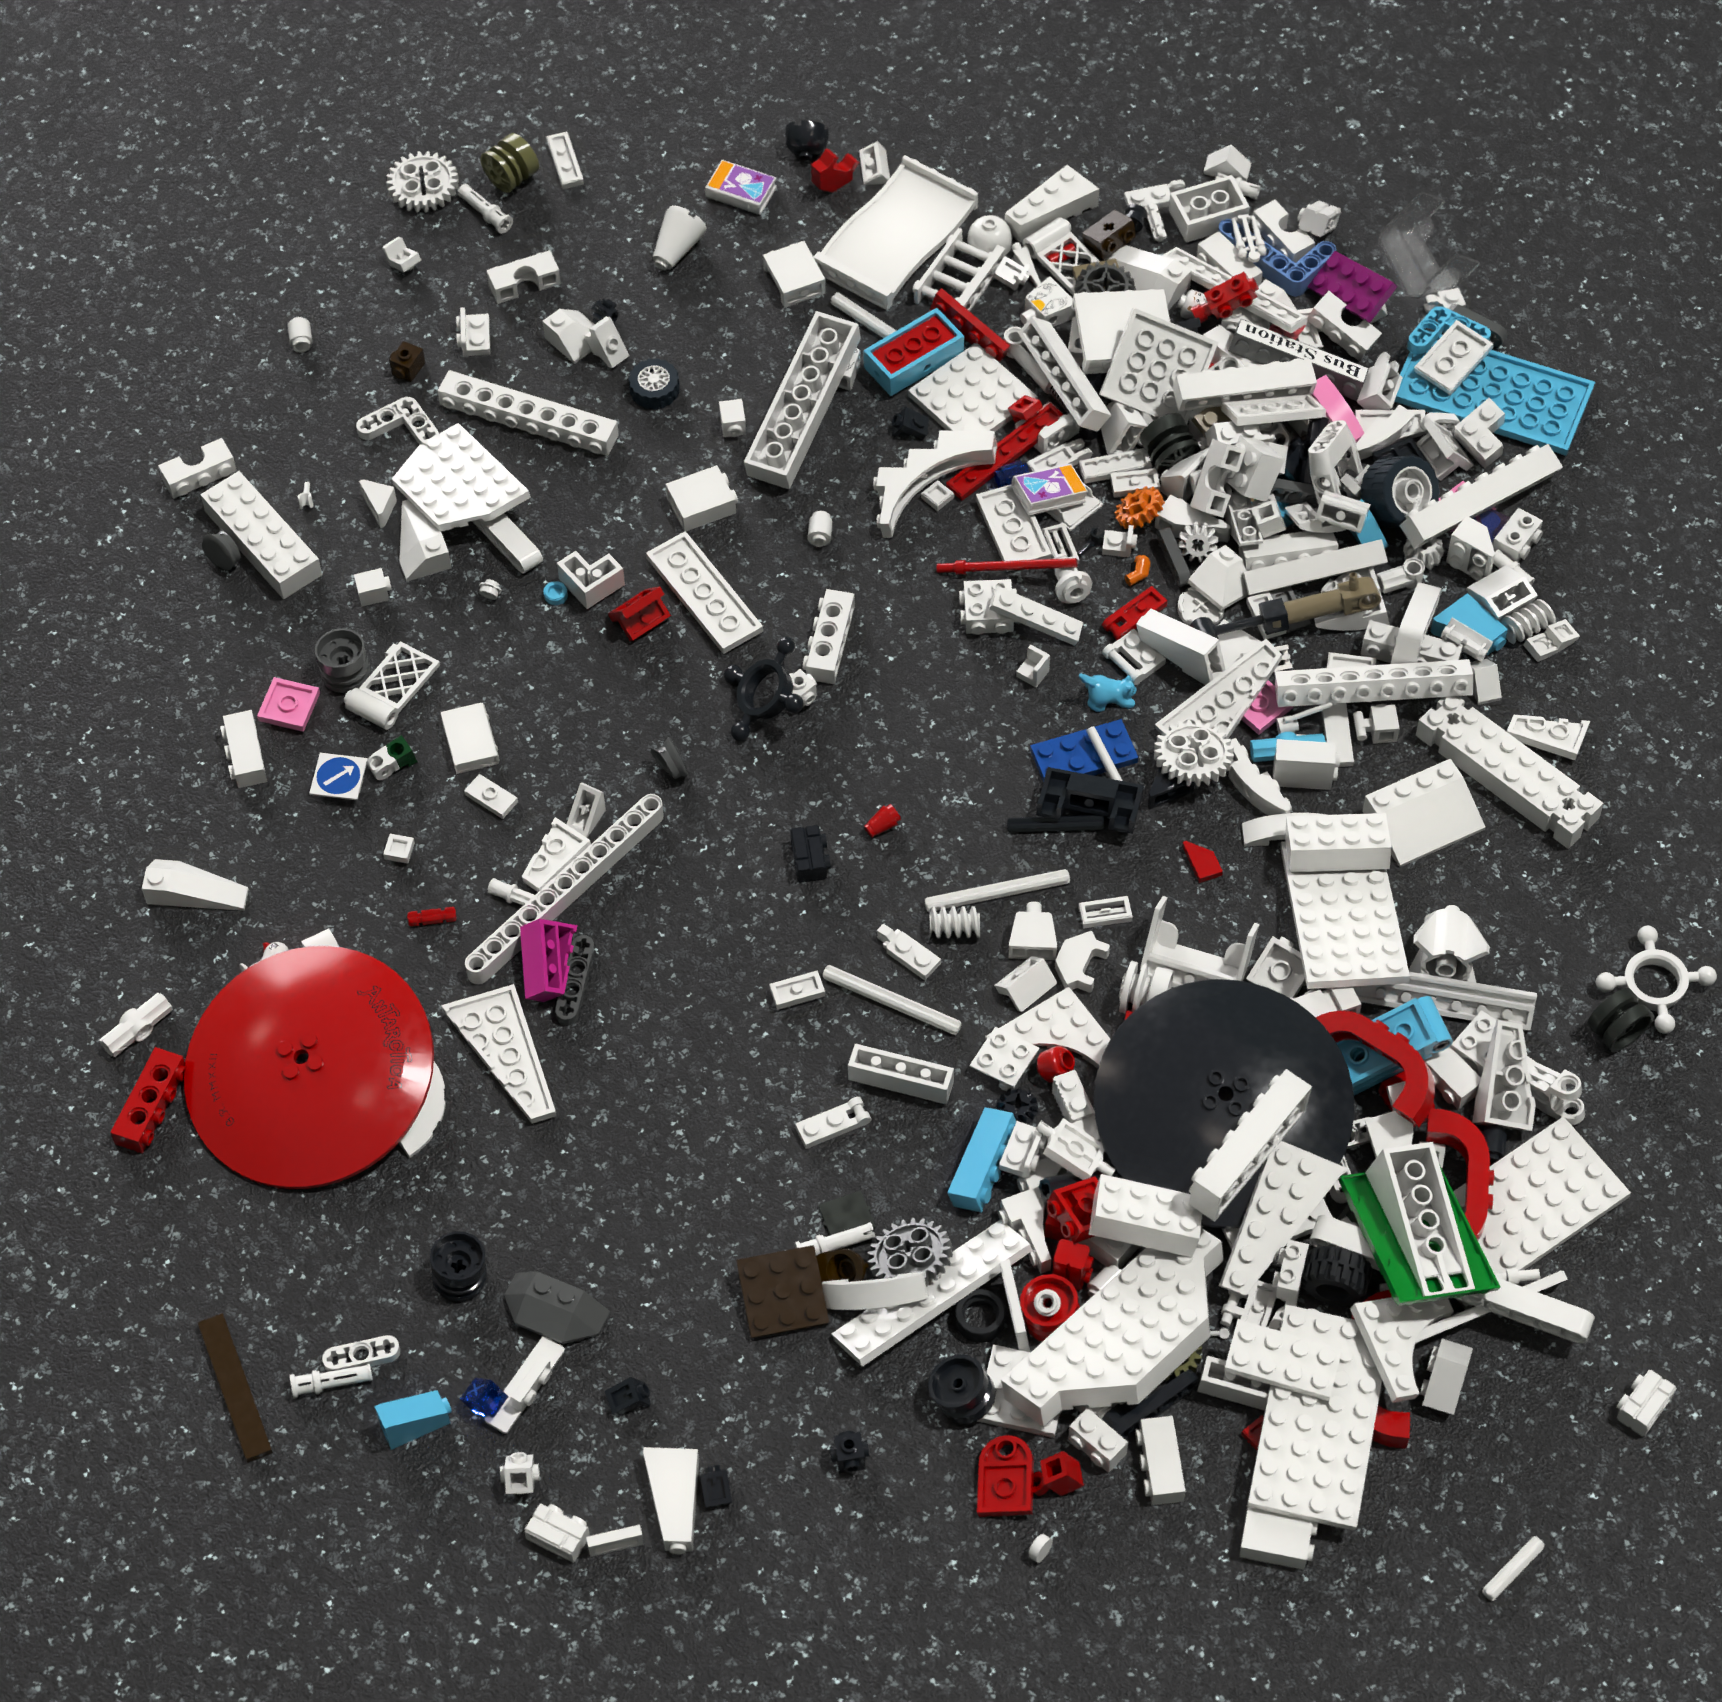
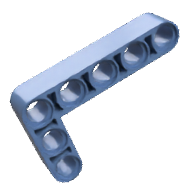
(1280, 269)

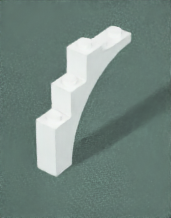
(950, 452)
(1026, 1210)

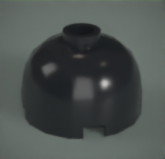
(806, 139)

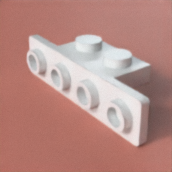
(526, 1382)

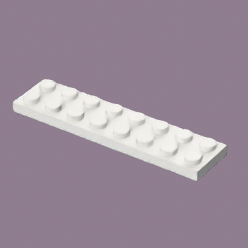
(969, 1269)

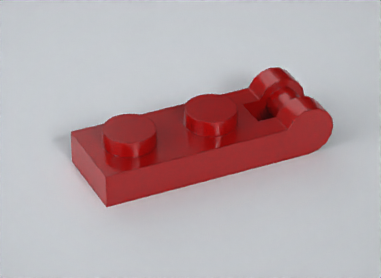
(1133, 611)

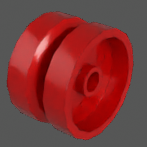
(1043, 1326)

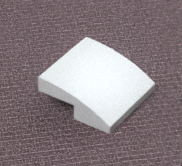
(1304, 518)

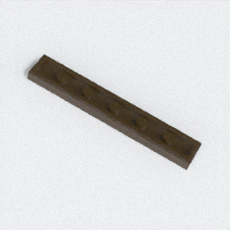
(235, 1388)

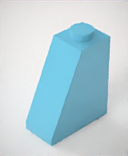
(1474, 616)
(412, 1417)

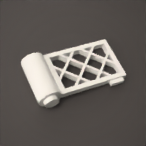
(1048, 241)
(373, 704)

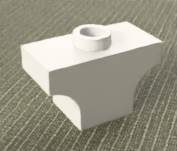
(606, 342)

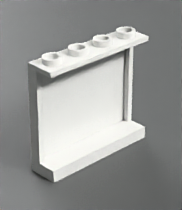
(1103, 319)

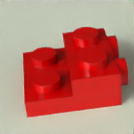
(1074, 1208)

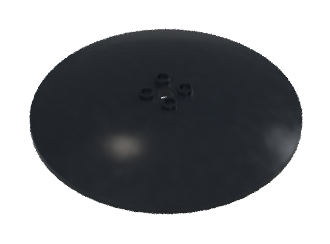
(1180, 1049)

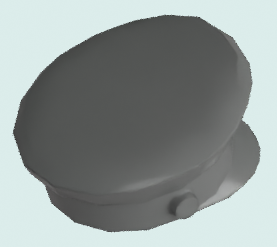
(221, 550)
(670, 759)

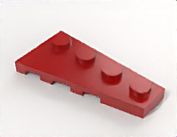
(970, 326)

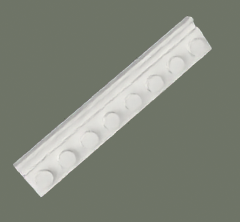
(1456, 998)

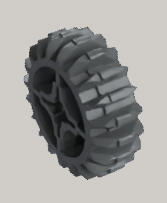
(1096, 277)

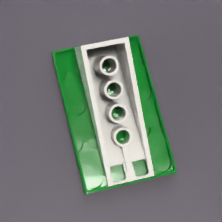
(1417, 1227)

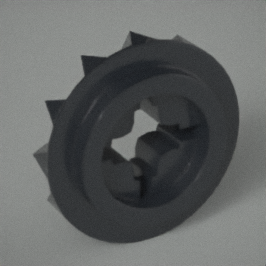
(1025, 1114)

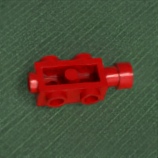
(1226, 297)

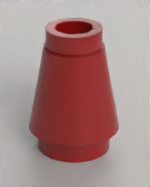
(882, 821)

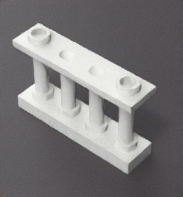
(971, 290)

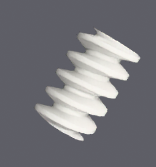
(1528, 620)
(955, 922)

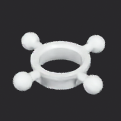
(1648, 936)

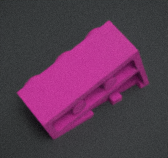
(545, 958)

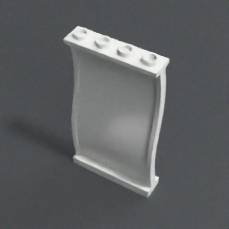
(896, 232)

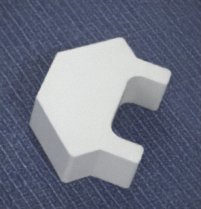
(1075, 957)

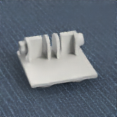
(1004, 1058)

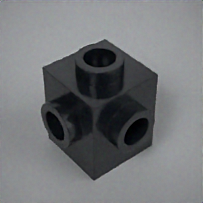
(849, 1451)

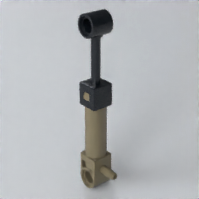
(1276, 615)

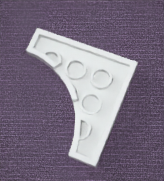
(1063, 1023)
(1391, 1337)

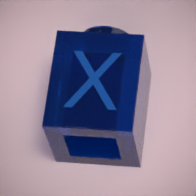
(484, 1397)

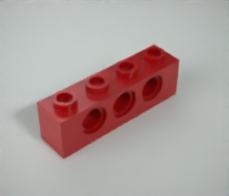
(159, 1065)

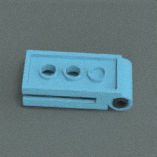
(1415, 1020)

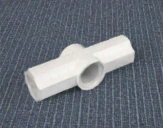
(136, 1024)

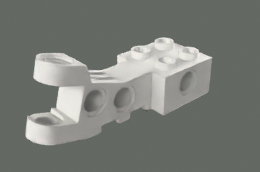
(1546, 1084)

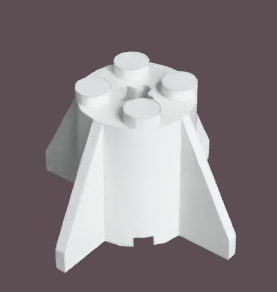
(1448, 945)

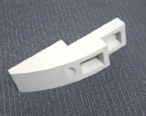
(1256, 787)

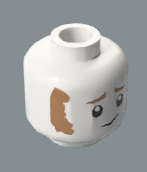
(1190, 300)

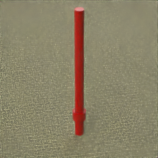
(962, 566)

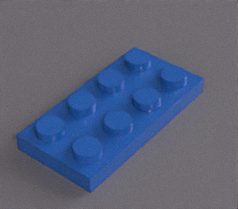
(1077, 753)

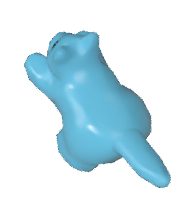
(1107, 690)

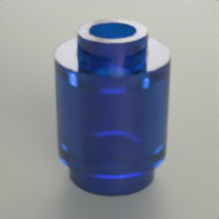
(1005, 473)

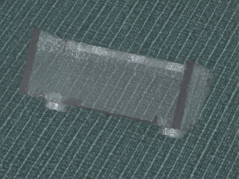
(1409, 255)

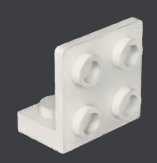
(1055, 434)

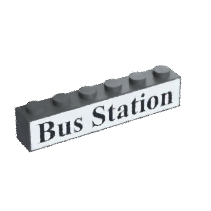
(1269, 346)

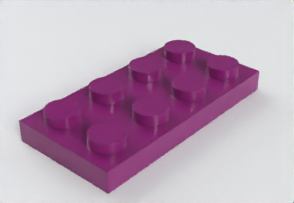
(1353, 284)

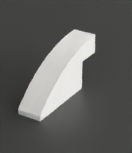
(1390, 1128)

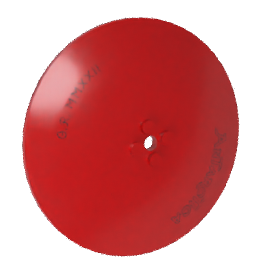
(340, 1107)

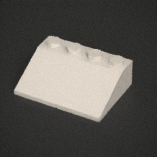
(1426, 812)

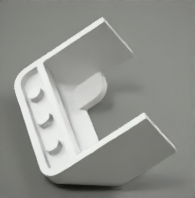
(1190, 964)

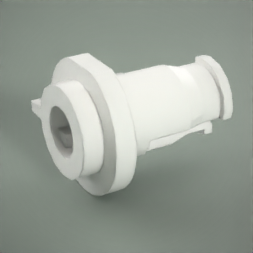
(1072, 584)

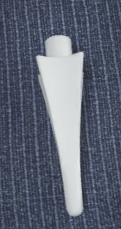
(1022, 256)

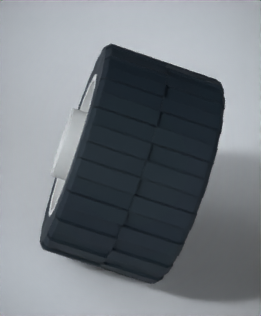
(1397, 487)

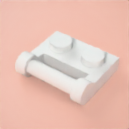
(1138, 653)

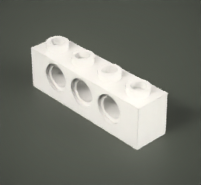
(826, 667)

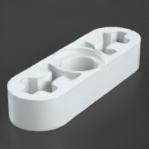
(351, 1348)

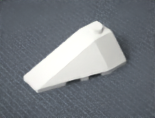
(1154, 272)
(421, 545)
(187, 886)
(1504, 1087)

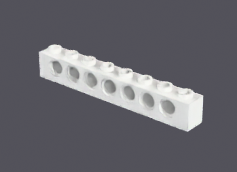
(528, 413)
(1374, 683)

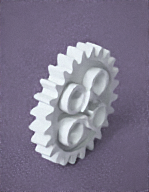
(405, 182)
(1193, 753)

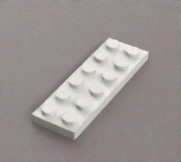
(704, 592)

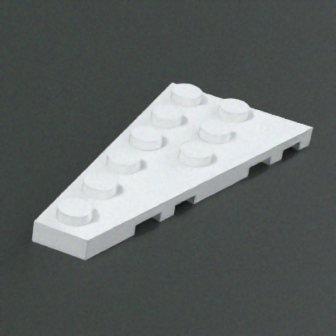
(1229, 694)
(501, 1038)
(1282, 1199)

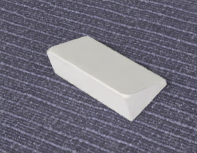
(874, 164)

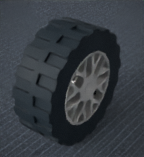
(654, 383)

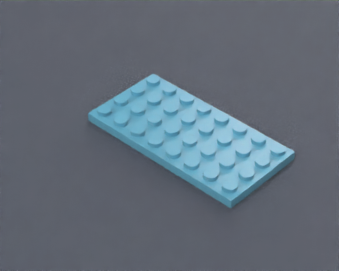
(1537, 401)

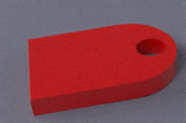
(1007, 1480)

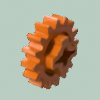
(1139, 507)

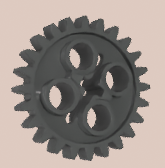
(911, 1250)

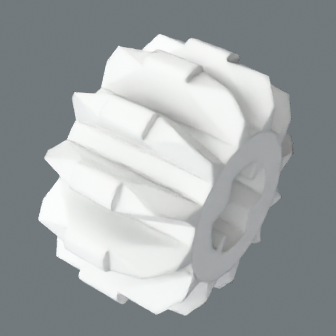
(1190, 534)
(1428, 553)

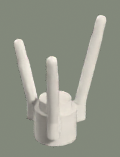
(1290, 722)

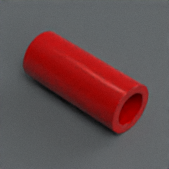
(1054, 257)

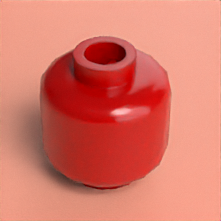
(1055, 1062)

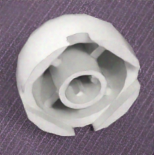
(988, 233)

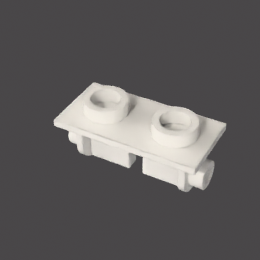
(1473, 642)

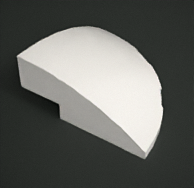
(1354, 621)
(428, 1118)

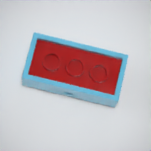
(913, 351)

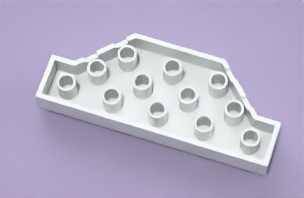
(1121, 1337)

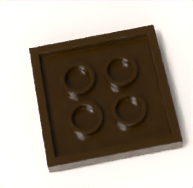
(782, 1291)

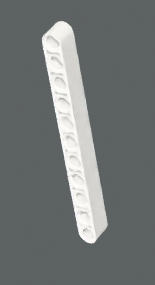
(568, 877)
(1509, 1301)

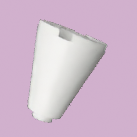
(676, 236)

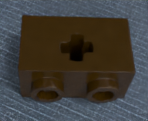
(1109, 234)

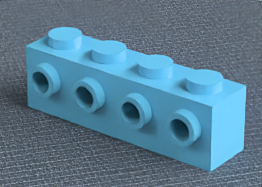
(981, 1160)

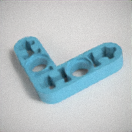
(1445, 321)

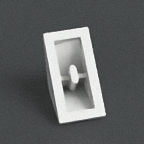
(1227, 162)
(379, 499)
(1485, 681)
(586, 809)

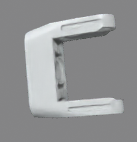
(1328, 452)

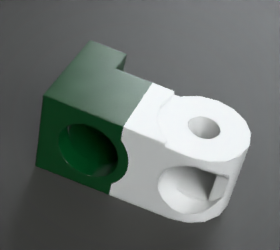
(391, 758)

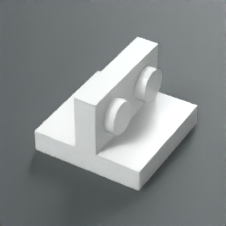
(1442, 450)

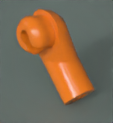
(1141, 570)

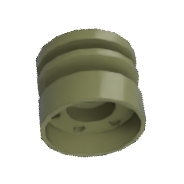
(509, 162)

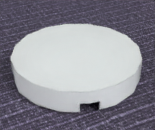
(1195, 605)

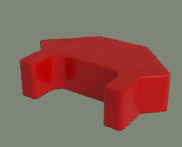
(831, 175)

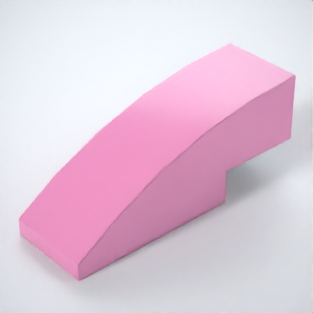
(1336, 406)

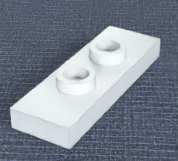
(1100, 467)

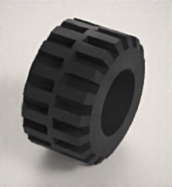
(1336, 1276)

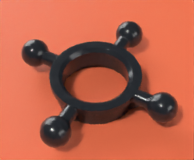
(750, 680)

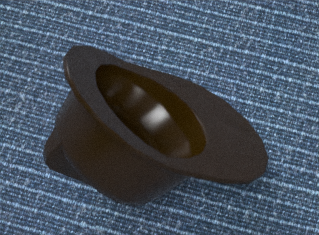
(841, 1265)

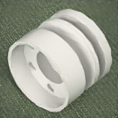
(1140, 987)

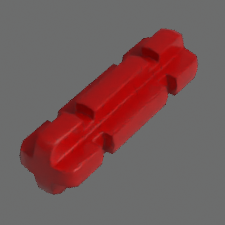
(431, 916)

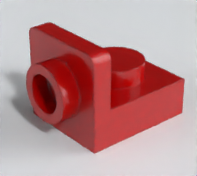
(1025, 408)

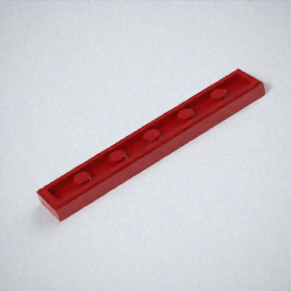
(1007, 451)

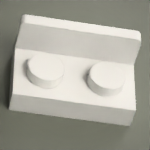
(474, 333)
(1023, 1150)

